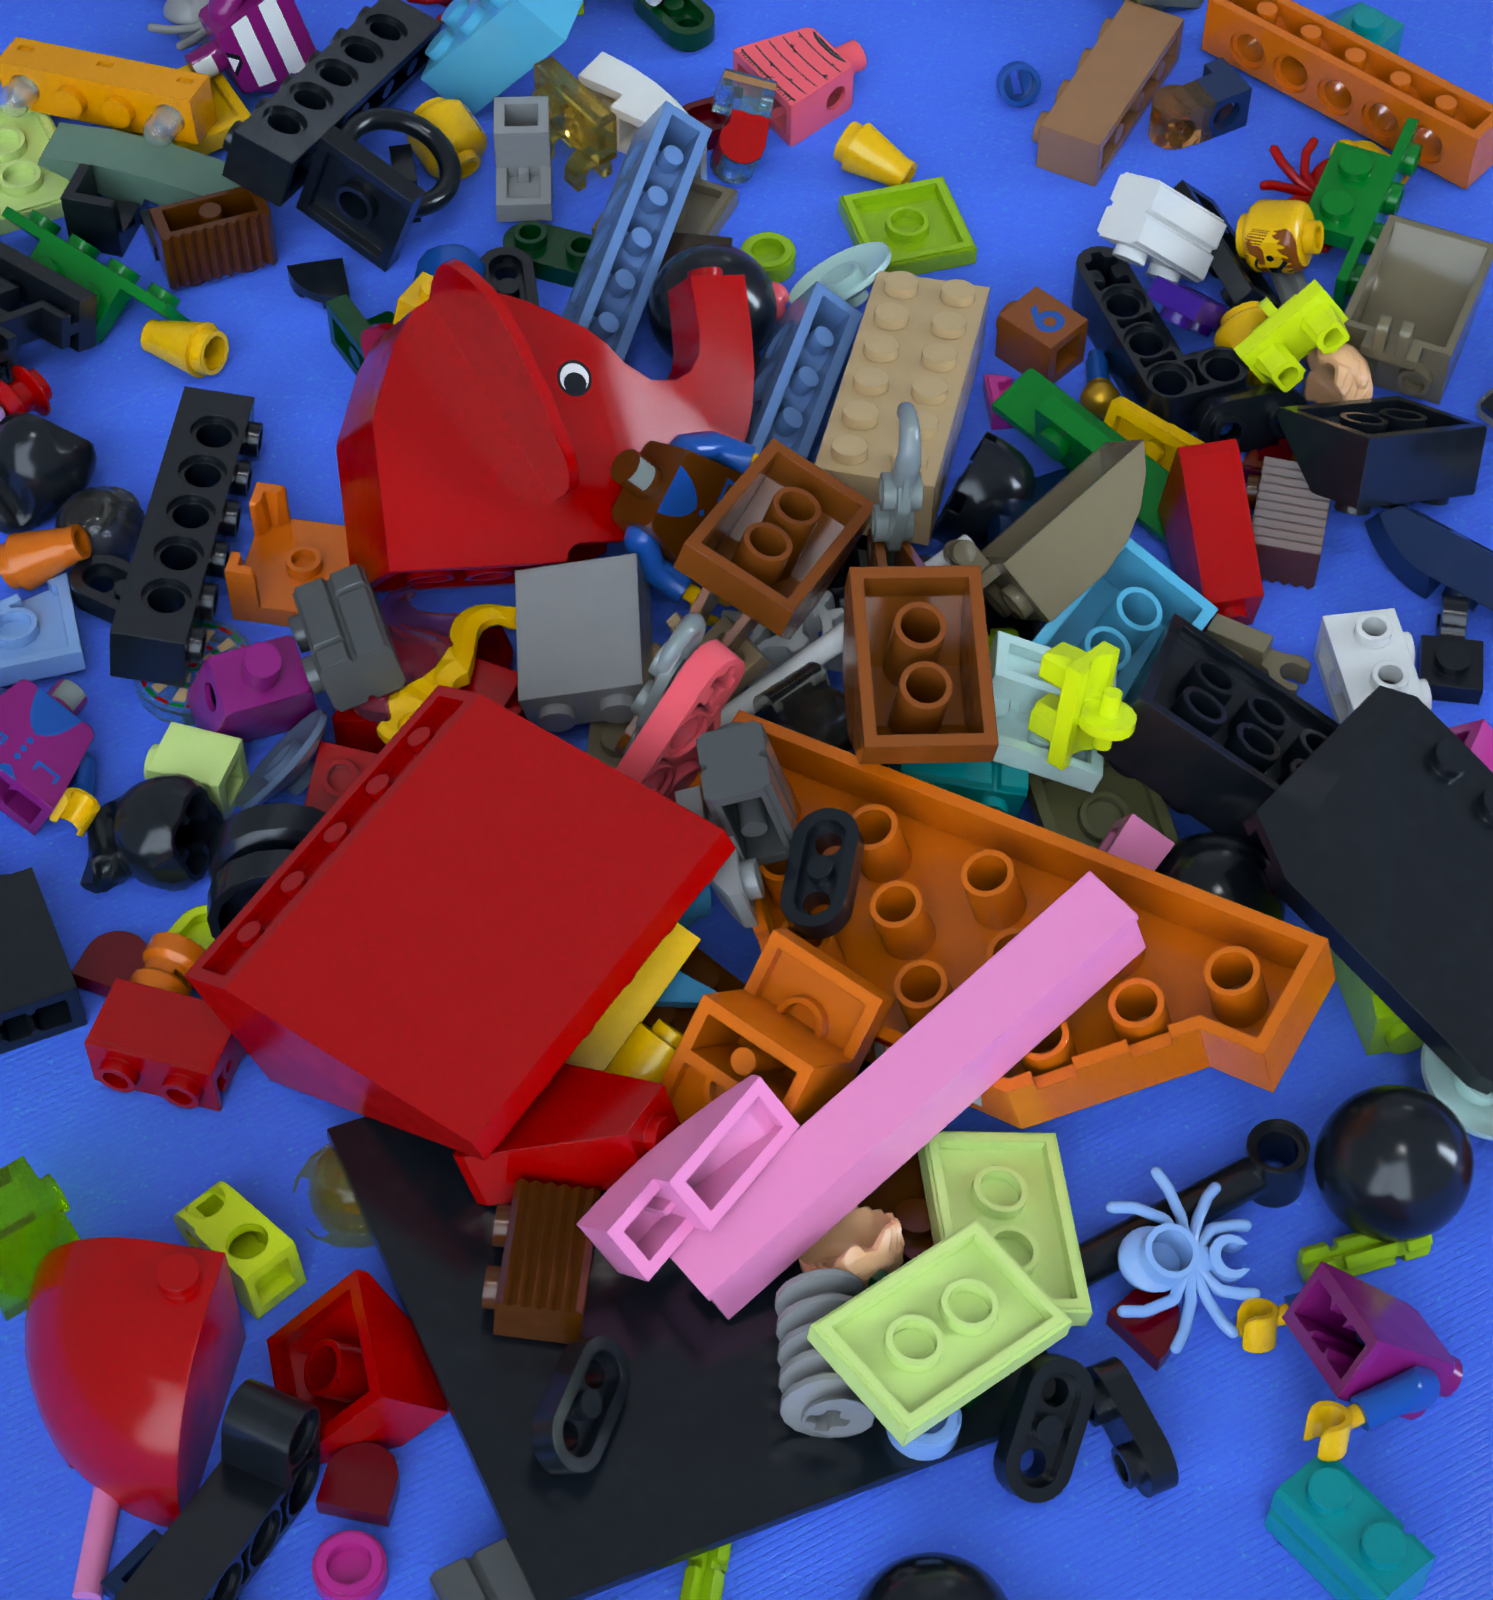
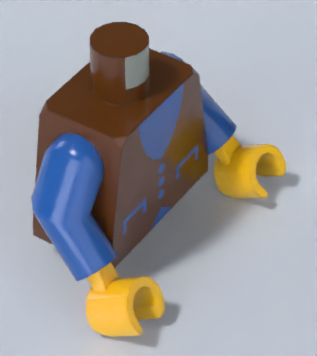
(669, 495)

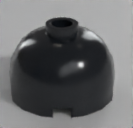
(982, 491)

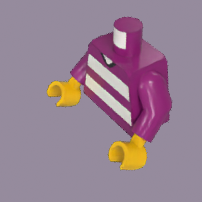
(252, 43)

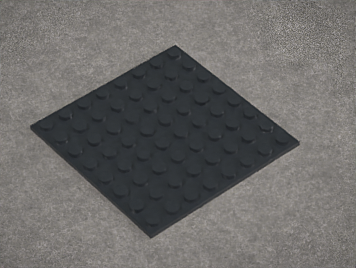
(701, 1429)

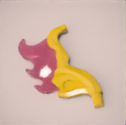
(432, 653)

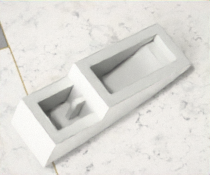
(629, 97)

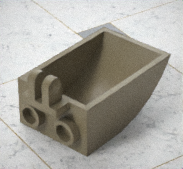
(1417, 305)
(1063, 538)

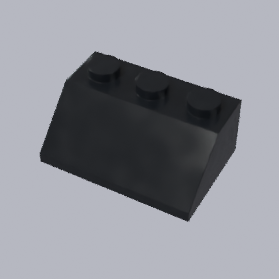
(1383, 452)

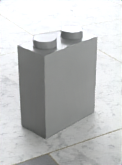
(582, 641)

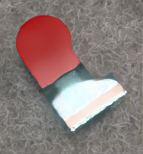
(747, 111)

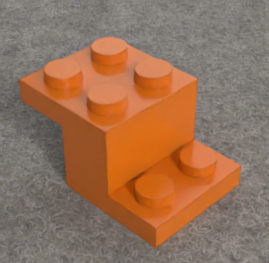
(794, 1024)

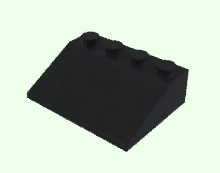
(1213, 731)

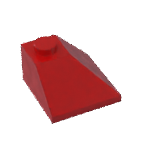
(359, 1365)

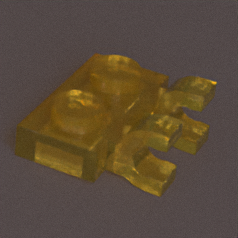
(578, 120)

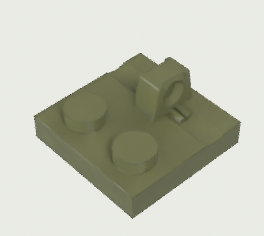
(1090, 815)

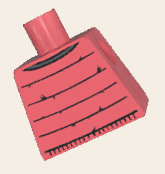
(810, 78)

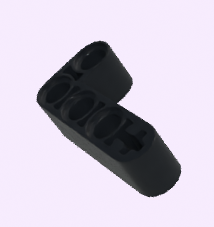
(1141, 348)
(243, 1505)

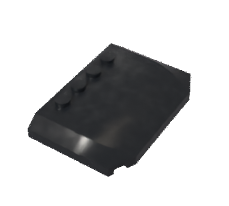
(1393, 862)

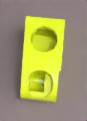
(258, 1253)

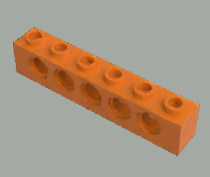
(1354, 82)

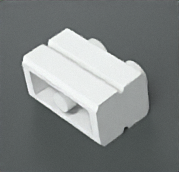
(1160, 229)

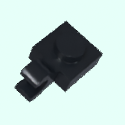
(1448, 659)

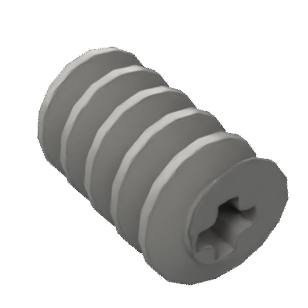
(812, 1392)

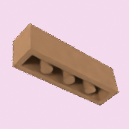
(1108, 92)

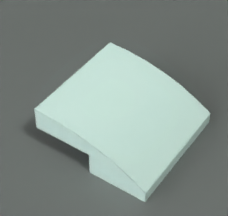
(1016, 690)

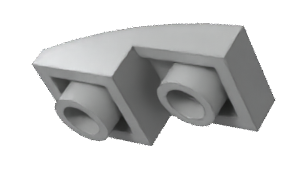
(738, 879)

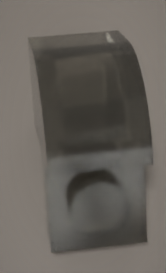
(806, 706)

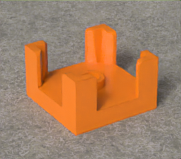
(280, 558)

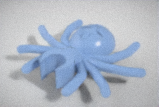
(1181, 1259)

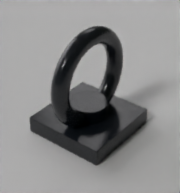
(365, 197)

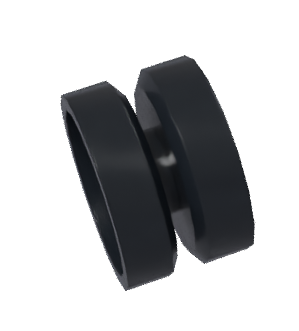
(247, 853)

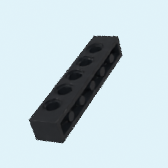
(353, 74)
(184, 538)

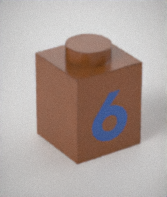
(1041, 335)

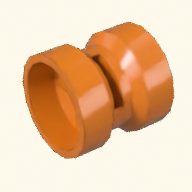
(167, 961)

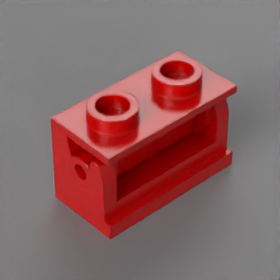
(162, 1046)

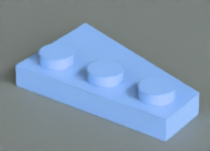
(40, 635)

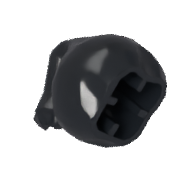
(39, 470)
(152, 833)

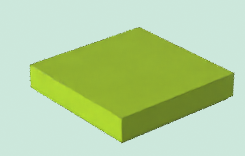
(914, 221)

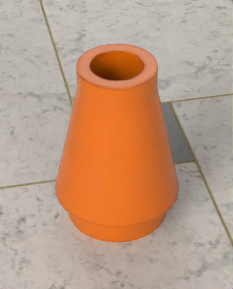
(40, 555)

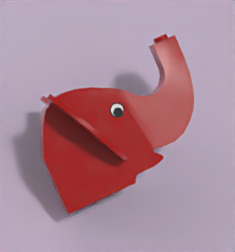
(496, 426)

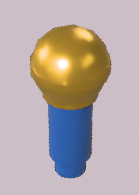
(1099, 389)

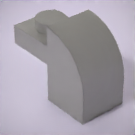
(523, 158)

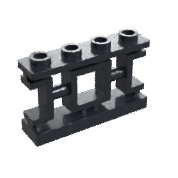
(41, 305)

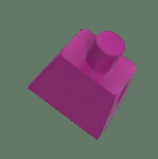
(255, 690)

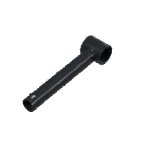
(1239, 1181)

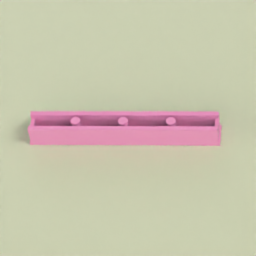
(913, 1092)

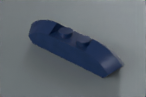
(1430, 553)

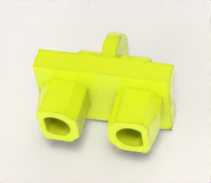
(1291, 333)
(1088, 708)

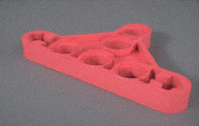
(666, 747)

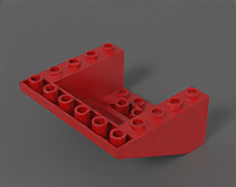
(456, 923)

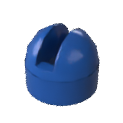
(1028, 80)

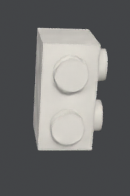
(1362, 652)

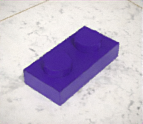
(1187, 306)

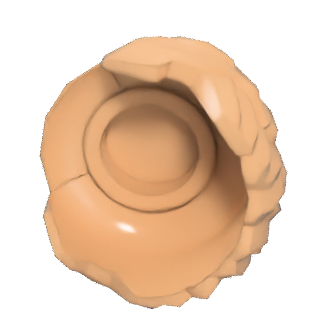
(1337, 376)
(859, 1244)

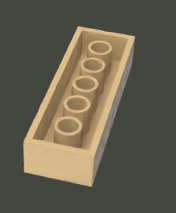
(915, 347)

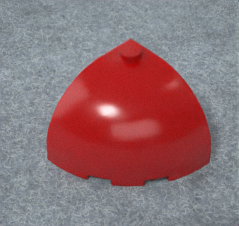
(134, 1364)

